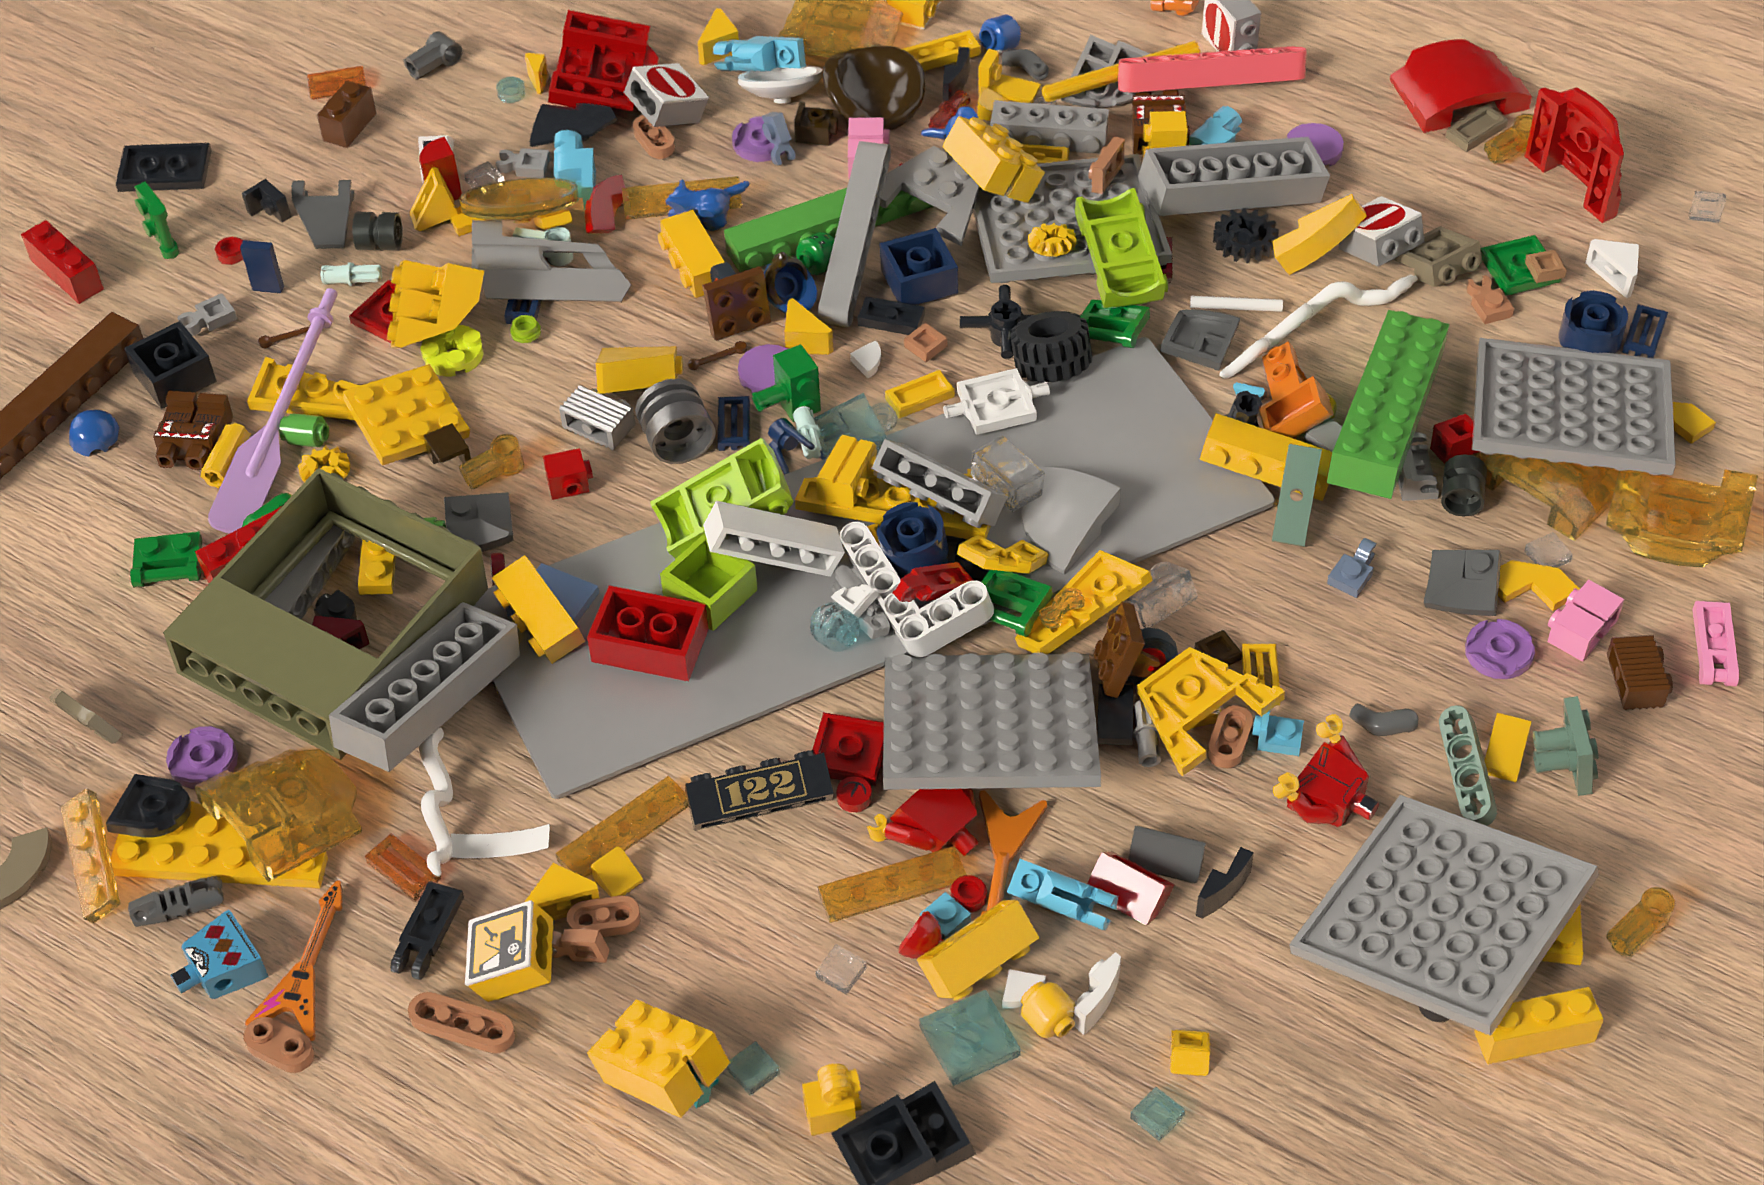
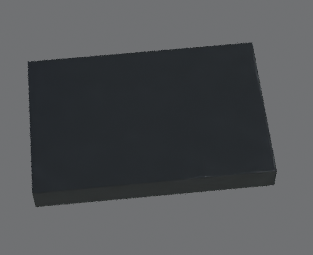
(164, 166)

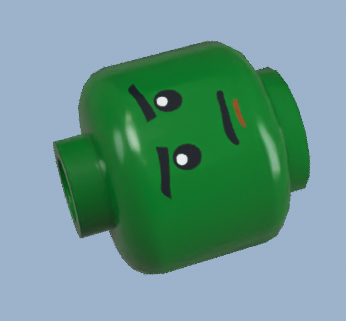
(815, 252)

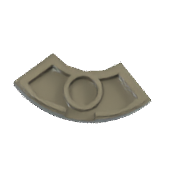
(85, 716)
(25, 861)

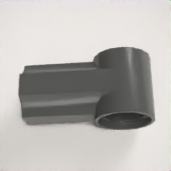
(438, 50)

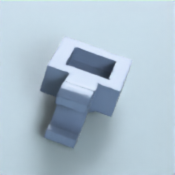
(777, 132)
(1353, 572)

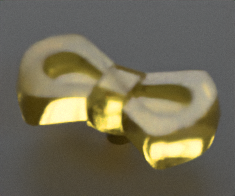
(1052, 615)

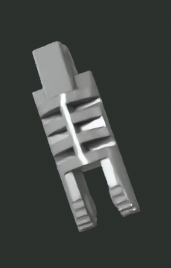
(873, 619)

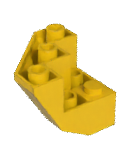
(430, 300)

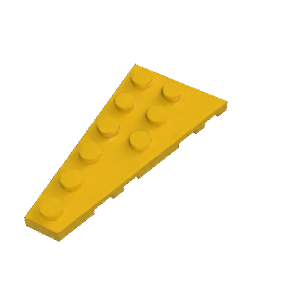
(877, 501)
(202, 850)

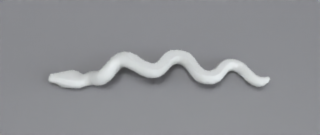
(1312, 307)
(436, 798)

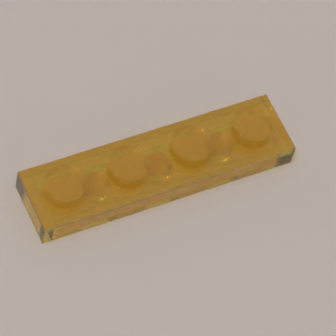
(651, 199)
(624, 826)
(90, 856)
(891, 884)

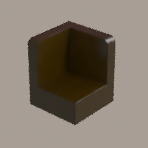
(446, 444)

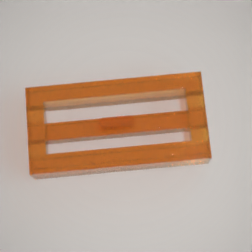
(329, 82)
(412, 891)

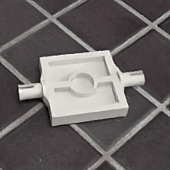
(996, 401)

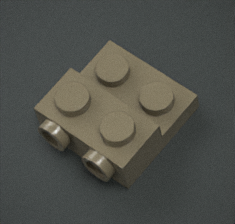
(1442, 257)

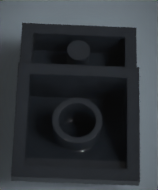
(904, 1140)

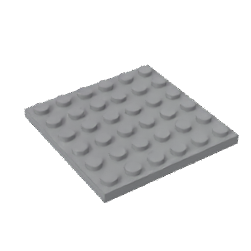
(1007, 222)
(1574, 406)
(989, 722)
(1445, 913)

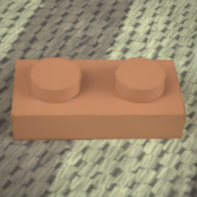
(1107, 165)

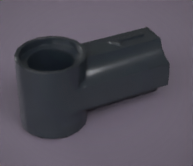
(1246, 408)

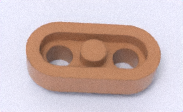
(656, 141)
(1228, 739)
(604, 915)
(275, 1044)

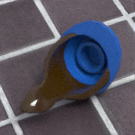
(789, 279)

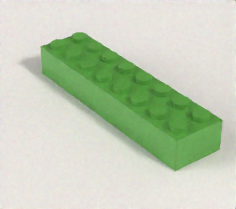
(1388, 404)

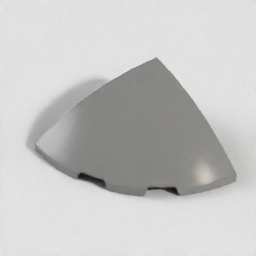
(1099, 55)
(1068, 514)

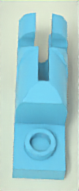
(761, 54)
(1218, 129)
(574, 162)
(1060, 894)

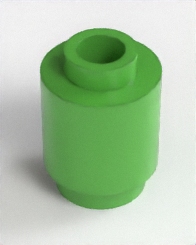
(304, 430)

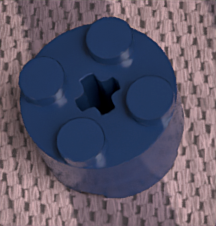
(1593, 323)
(913, 537)

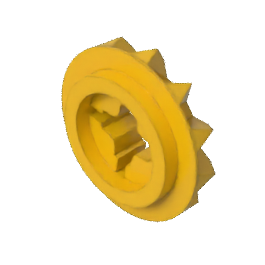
(1052, 240)
(338, 462)

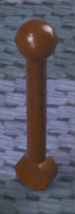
(266, 341)
(740, 348)

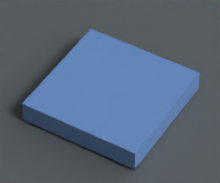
(571, 592)

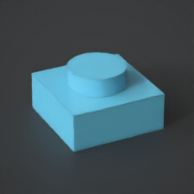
(949, 915)

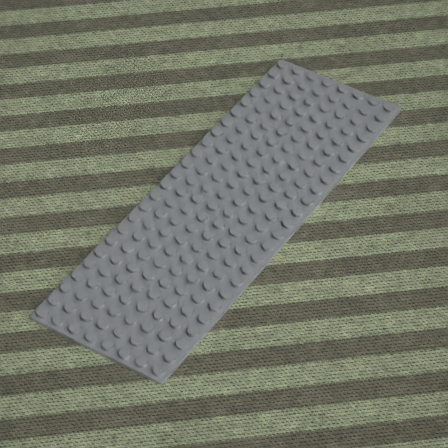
(1116, 421)

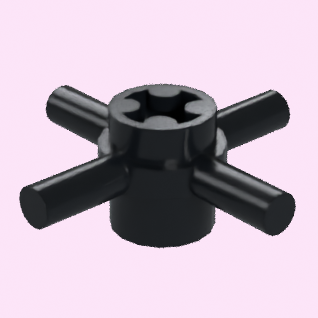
(1000, 321)

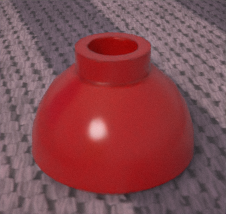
(922, 937)

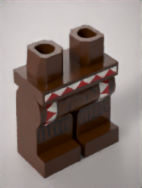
(1144, 103)
(191, 428)

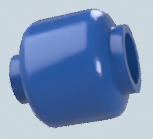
(1000, 33)

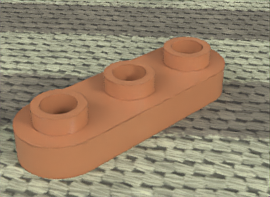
(451, 1013)

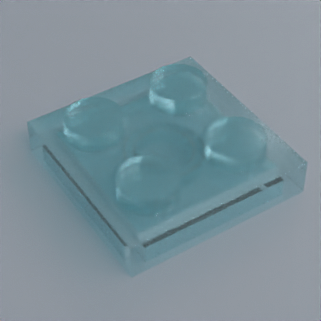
(969, 1037)

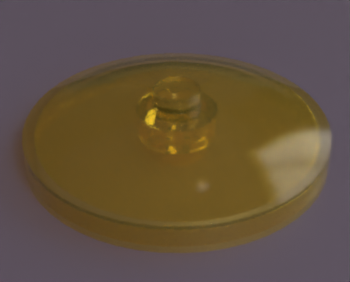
(519, 199)

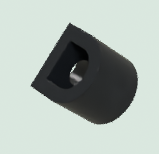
(335, 605)

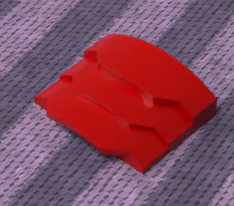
(598, 60)
(1454, 77)
(1585, 139)

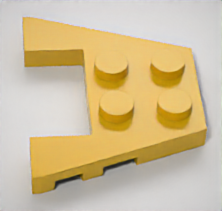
(1191, 690)

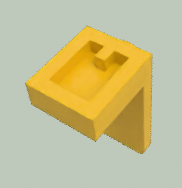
(1007, 86)

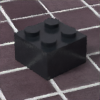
(170, 363)

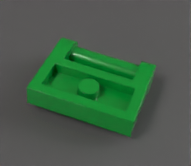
(155, 220)
(1125, 319)
(166, 558)
(1019, 595)

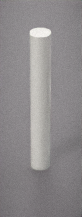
(1236, 303)

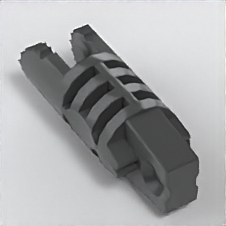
(176, 901)

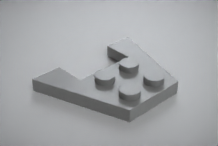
(940, 182)

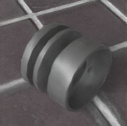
(675, 421)

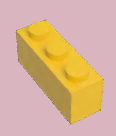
(689, 249)
(536, 610)
(978, 950)
(1543, 1026)

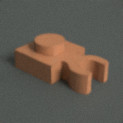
(1489, 303)
(580, 944)

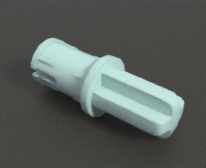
(350, 274)
(806, 426)

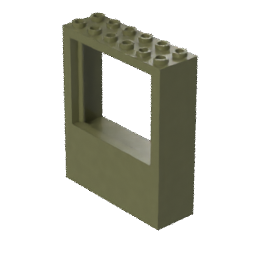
(283, 664)

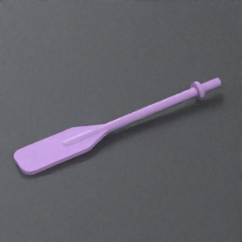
(259, 457)

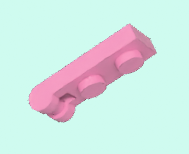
(1715, 643)

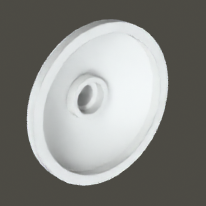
(780, 82)

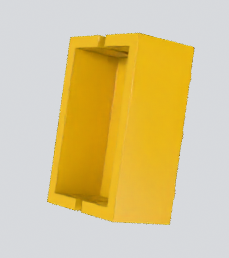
(993, 158)
(650, 1057)

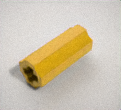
(223, 454)

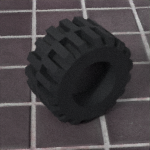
(1051, 346)

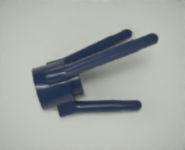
(786, 437)

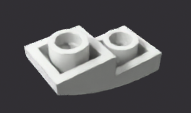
(1102, 987)

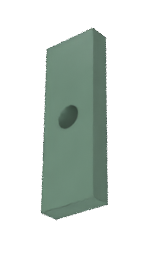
(1298, 475)

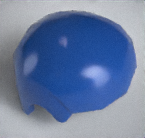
(93, 431)

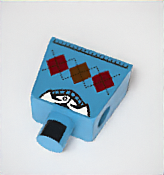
(220, 959)

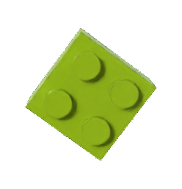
(710, 579)

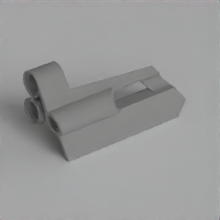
(518, 270)

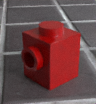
(567, 473)

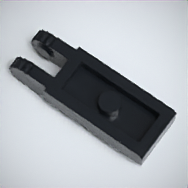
(427, 928)

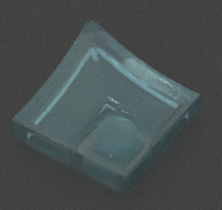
(851, 419)

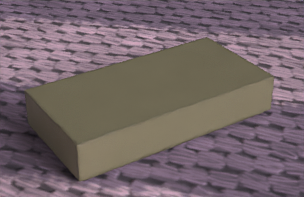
(1476, 128)

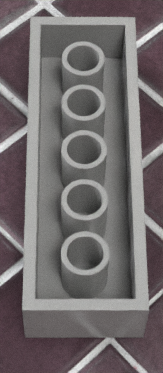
(1233, 176)
(424, 686)

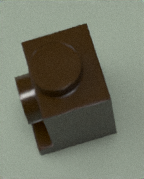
(814, 125)

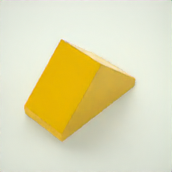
(718, 29)
(433, 203)
(807, 330)
(561, 890)

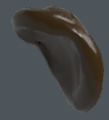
(875, 84)

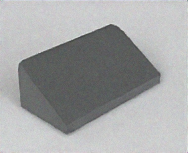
(1167, 854)

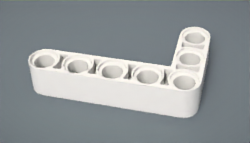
(928, 621)

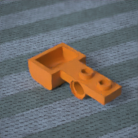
(1296, 401)

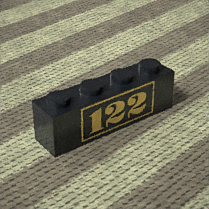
(759, 790)

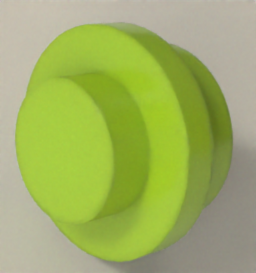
(525, 329)

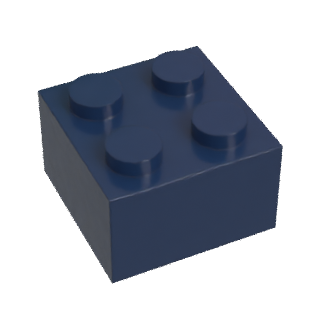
(919, 267)

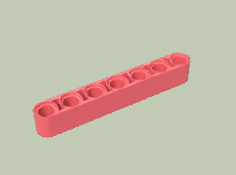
(1211, 69)

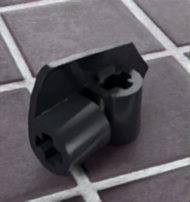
(584, 119)

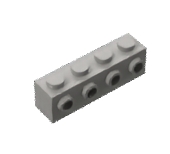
(1053, 125)
(940, 483)

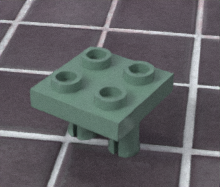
(1569, 747)

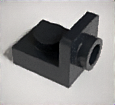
(267, 198)

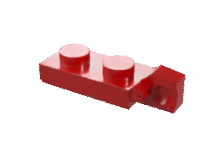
(931, 582)

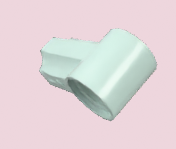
(556, 233)

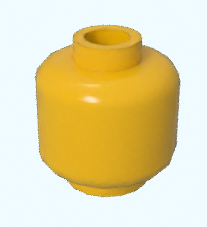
(1048, 1010)

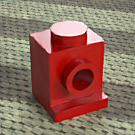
(1453, 438)

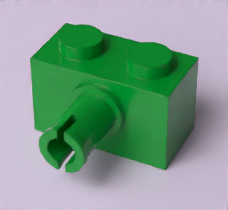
(794, 385)

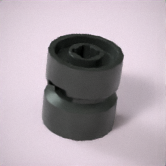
(374, 231)
(1464, 485)

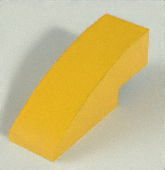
(1318, 233)

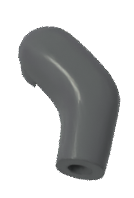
(1026, 60)
(1385, 722)

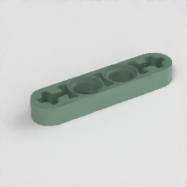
(1471, 764)

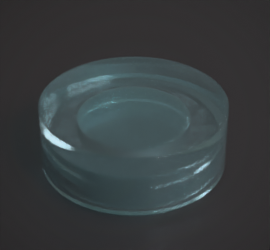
(510, 89)

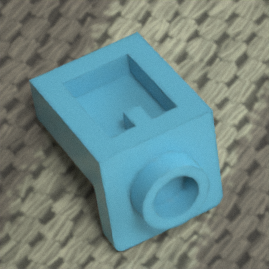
(1278, 734)

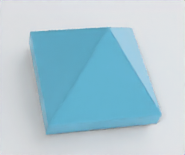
(1239, 387)

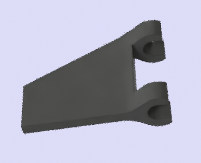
(324, 216)

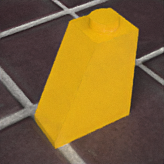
(636, 367)

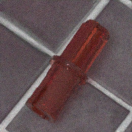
(949, 109)

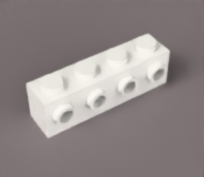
(773, 538)

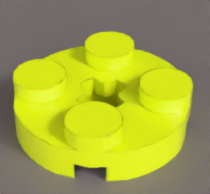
(447, 363)

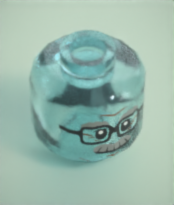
(834, 626)

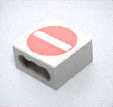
(1231, 24)
(666, 94)
(1384, 232)

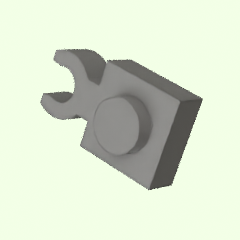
(527, 163)
(210, 314)

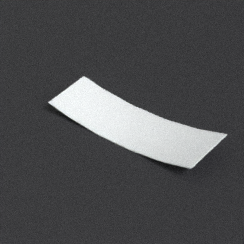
(500, 843)

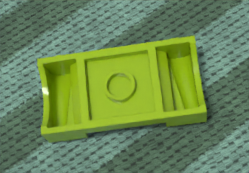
(1121, 250)
(743, 479)

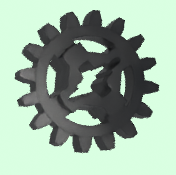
(1245, 235)

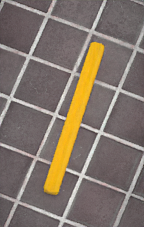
(1103, 76)

